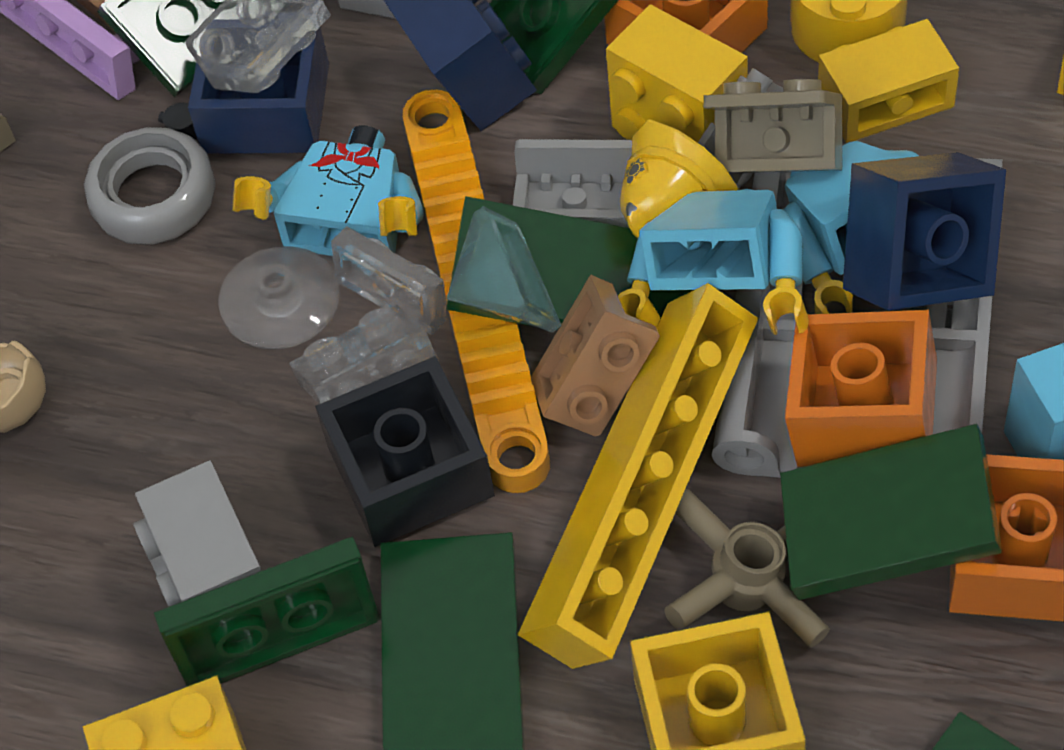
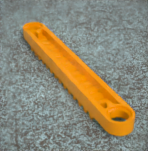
(487, 347)

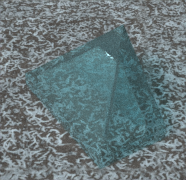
(500, 273)

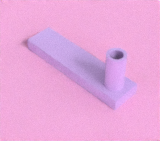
(78, 41)

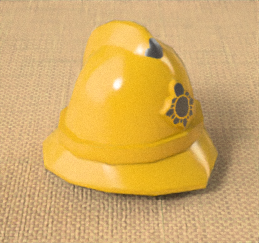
(664, 170)

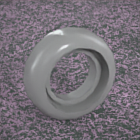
(141, 150)

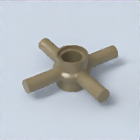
(739, 585)

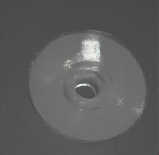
(281, 314)

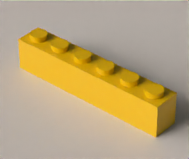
(638, 480)

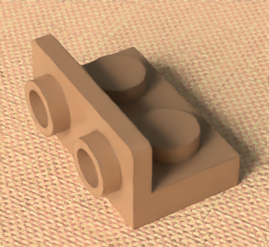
(592, 360)

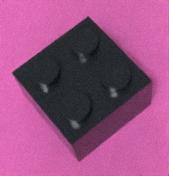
(406, 451)

